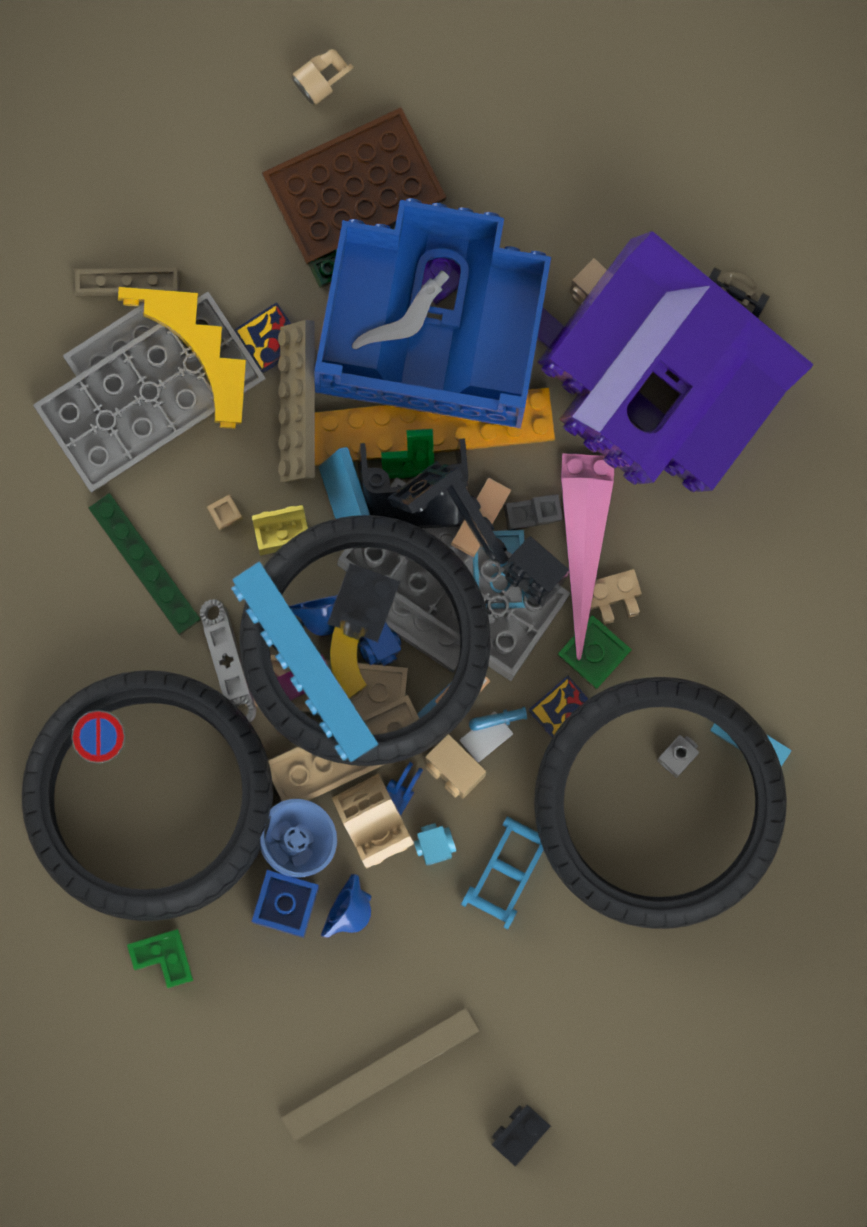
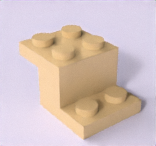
(372, 821)

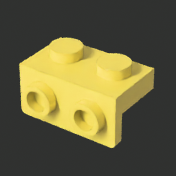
(278, 527)

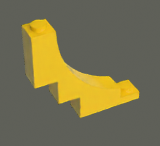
(178, 314)

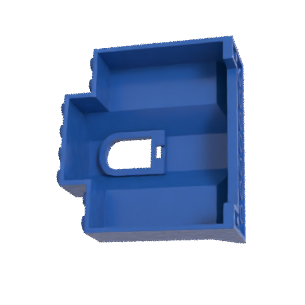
(460, 366)

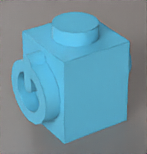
(434, 844)

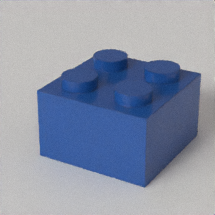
(285, 904)

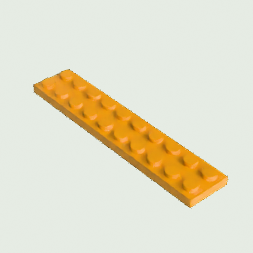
(385, 429)

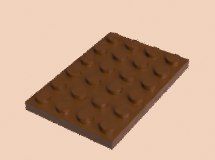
(352, 178)

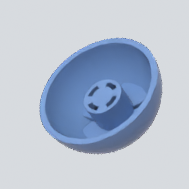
(306, 830)

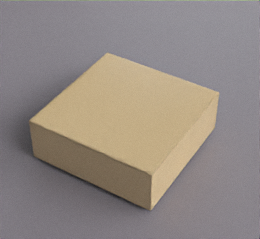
(224, 512)

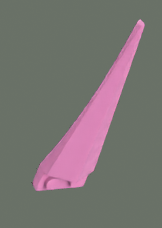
(586, 500)

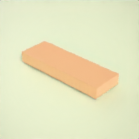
(491, 500)

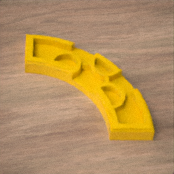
(345, 663)

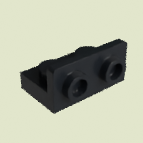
(520, 1134)

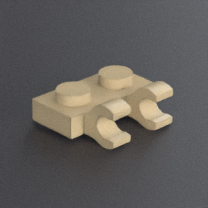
(615, 589)

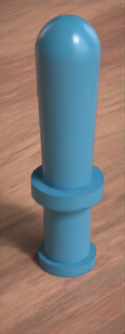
(496, 719)

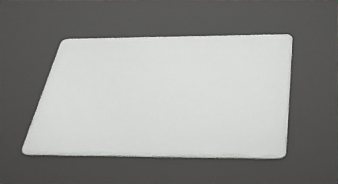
(484, 741)

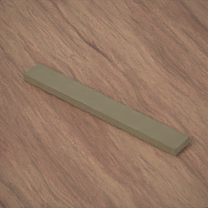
(380, 1074)

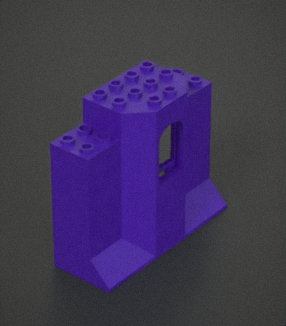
(658, 316)

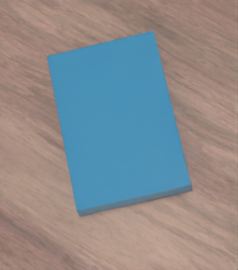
(343, 485)

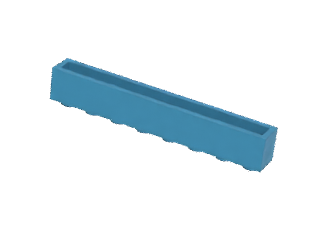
(305, 663)

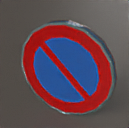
(98, 736)

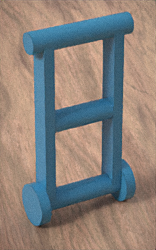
(472, 895)

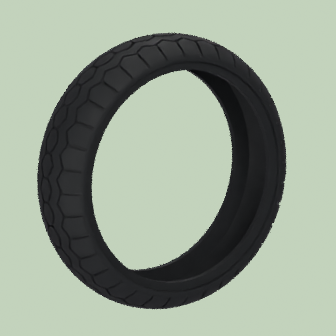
(444, 566)
(55, 741)
(669, 910)

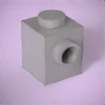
(679, 755)

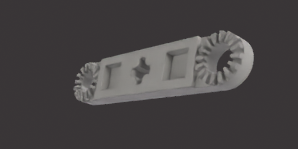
(223, 643)

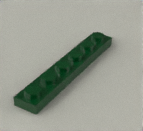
(144, 564)

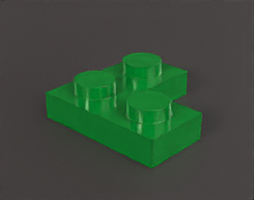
(414, 460)
(167, 951)

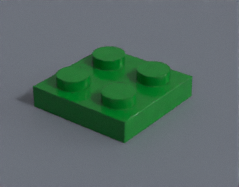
(600, 653)

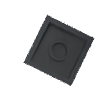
(535, 572)

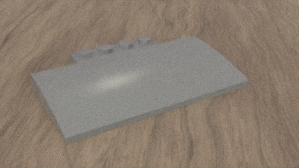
(134, 392)
(427, 618)

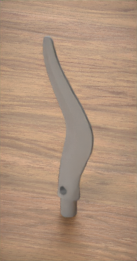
(411, 321)

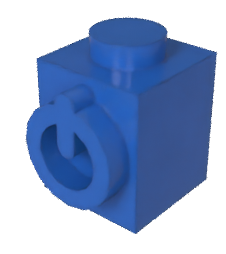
(383, 651)

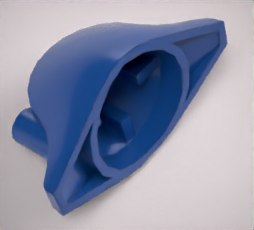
(316, 614)
(350, 909)

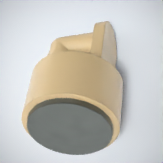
(312, 82)

